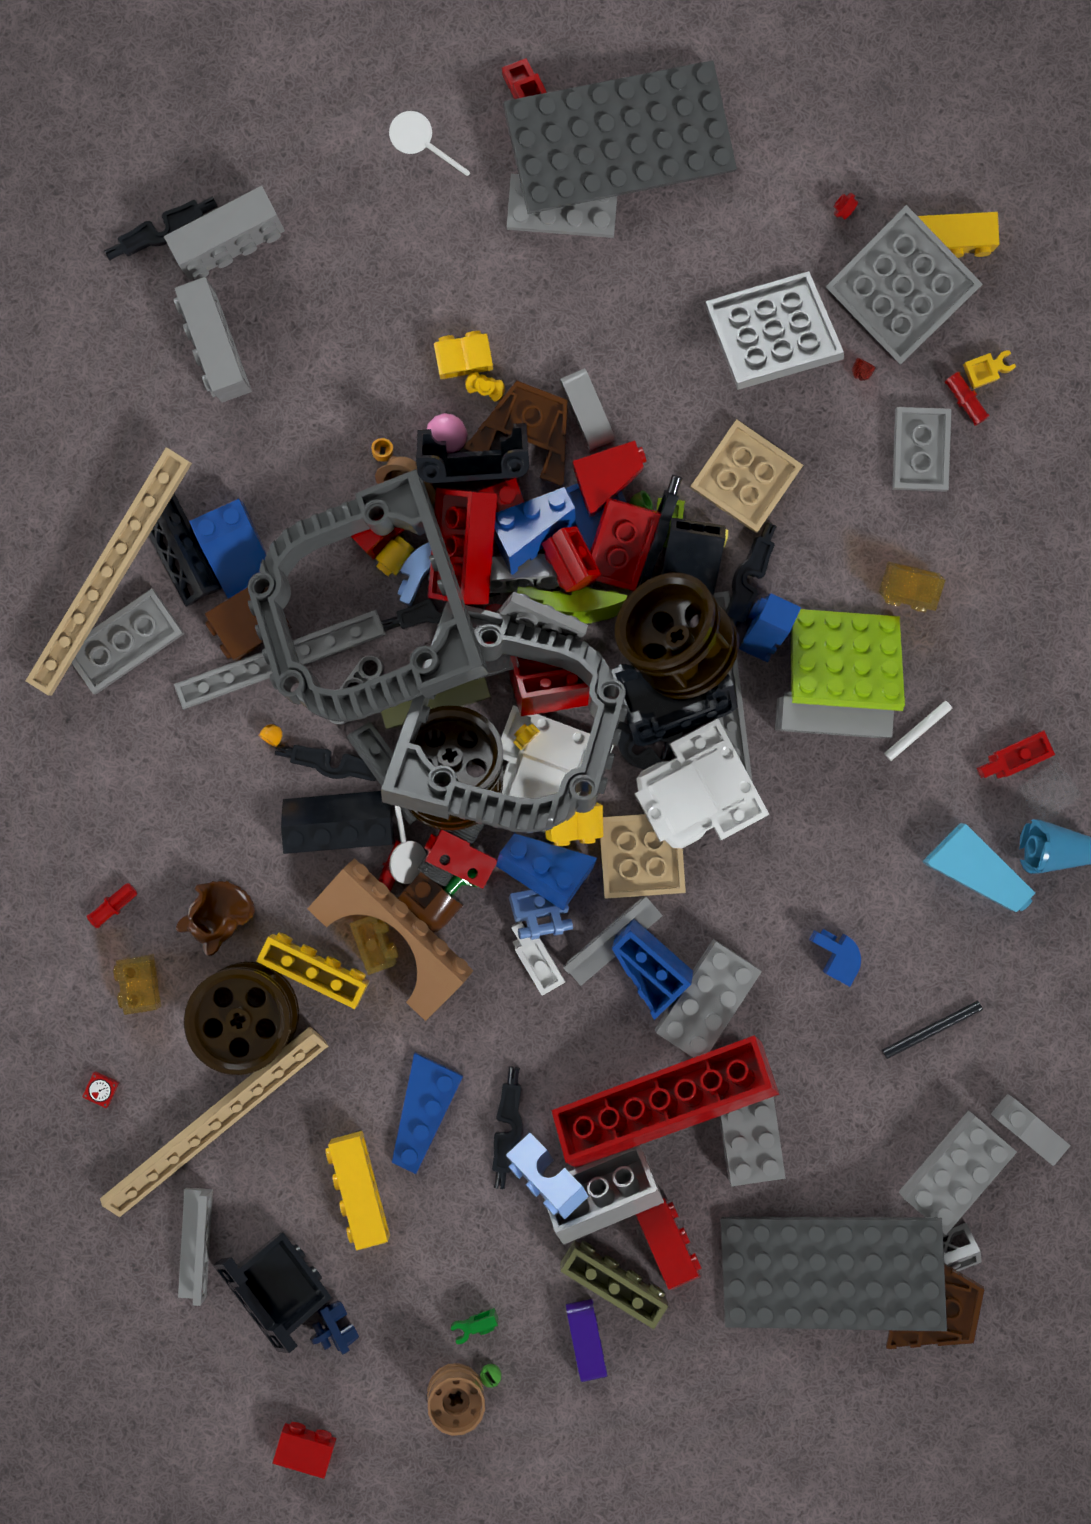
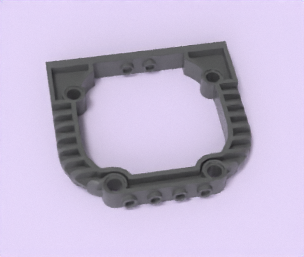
(454, 652)
(414, 779)

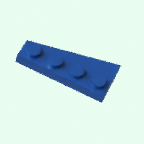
(425, 1104)

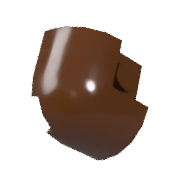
(430, 902)

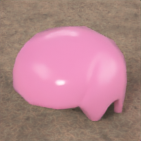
(449, 429)

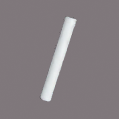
(918, 730)

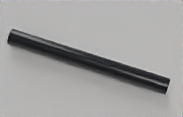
(932, 1029)

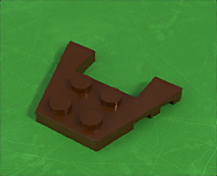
(545, 425)
(962, 1315)

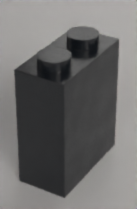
(695, 550)

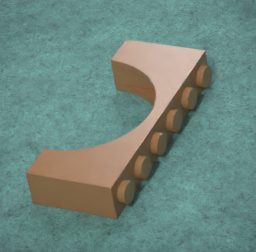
(360, 893)

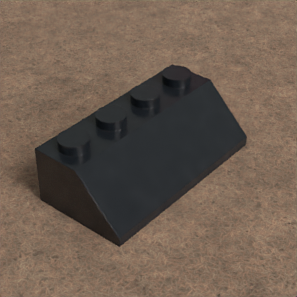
(336, 822)

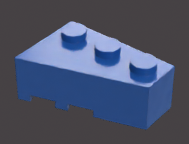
(526, 526)
(769, 626)
(545, 868)
(652, 967)

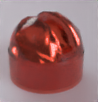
(862, 369)

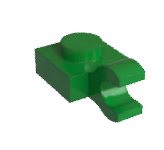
(479, 1323)

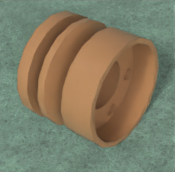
(458, 1414)

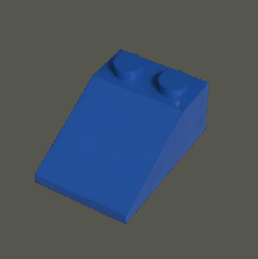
(230, 545)

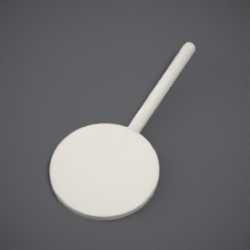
(412, 133)
(406, 856)

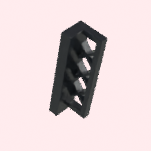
(187, 550)

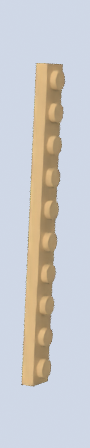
(108, 571)
(213, 1123)

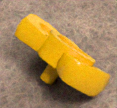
(485, 386)

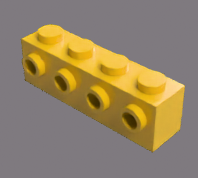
(312, 970)
(358, 1190)

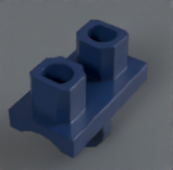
(341, 1338)

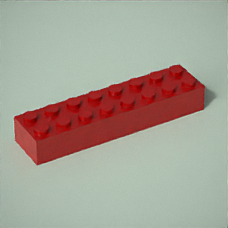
(664, 1102)

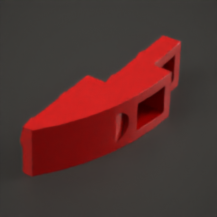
(522, 79)

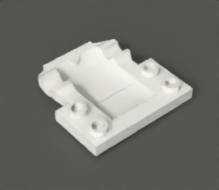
(545, 760)
(699, 790)

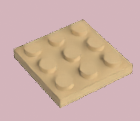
(746, 476)
(637, 861)

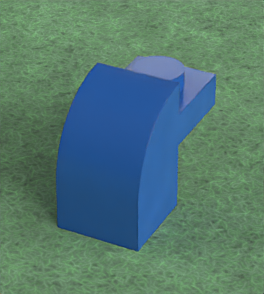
(845, 956)

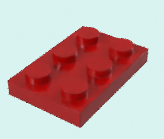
(623, 542)

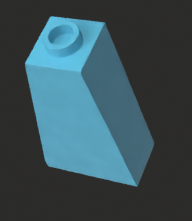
(975, 865)

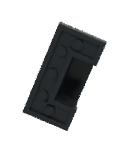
(276, 1289)

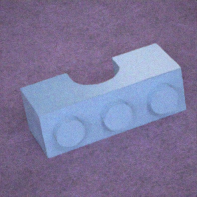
(560, 1192)

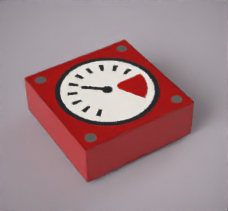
(100, 1089)

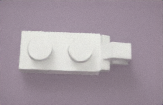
(537, 962)

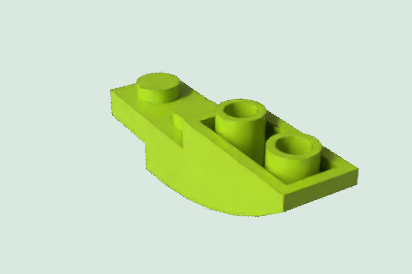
(585, 604)

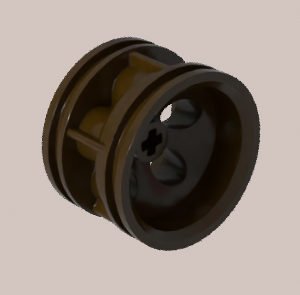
(695, 656)
(449, 729)
(217, 1051)

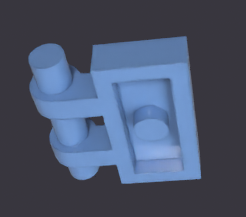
(529, 906)

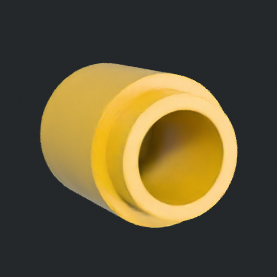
(393, 556)

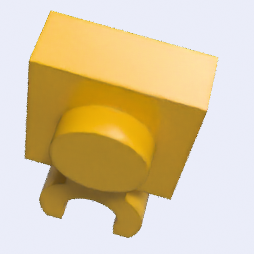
(985, 369)
(525, 735)

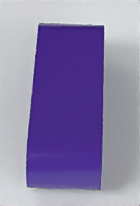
(586, 1340)

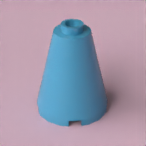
(1053, 847)

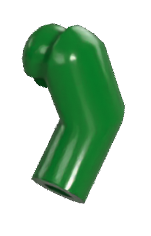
(456, 882)

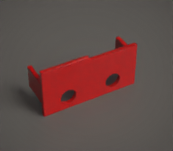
(461, 857)

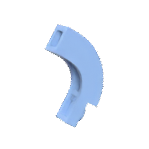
(415, 567)

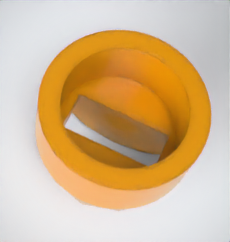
(376, 449)
(271, 734)

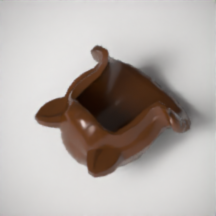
(216, 914)

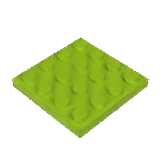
(847, 660)

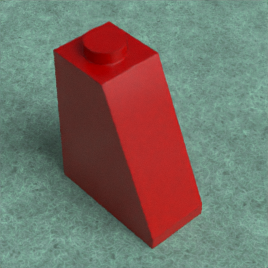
(607, 473)

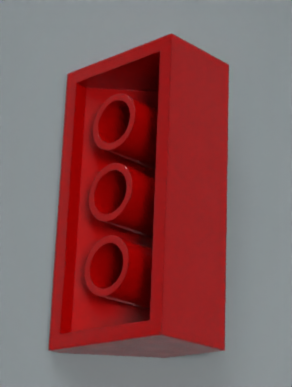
(468, 534)

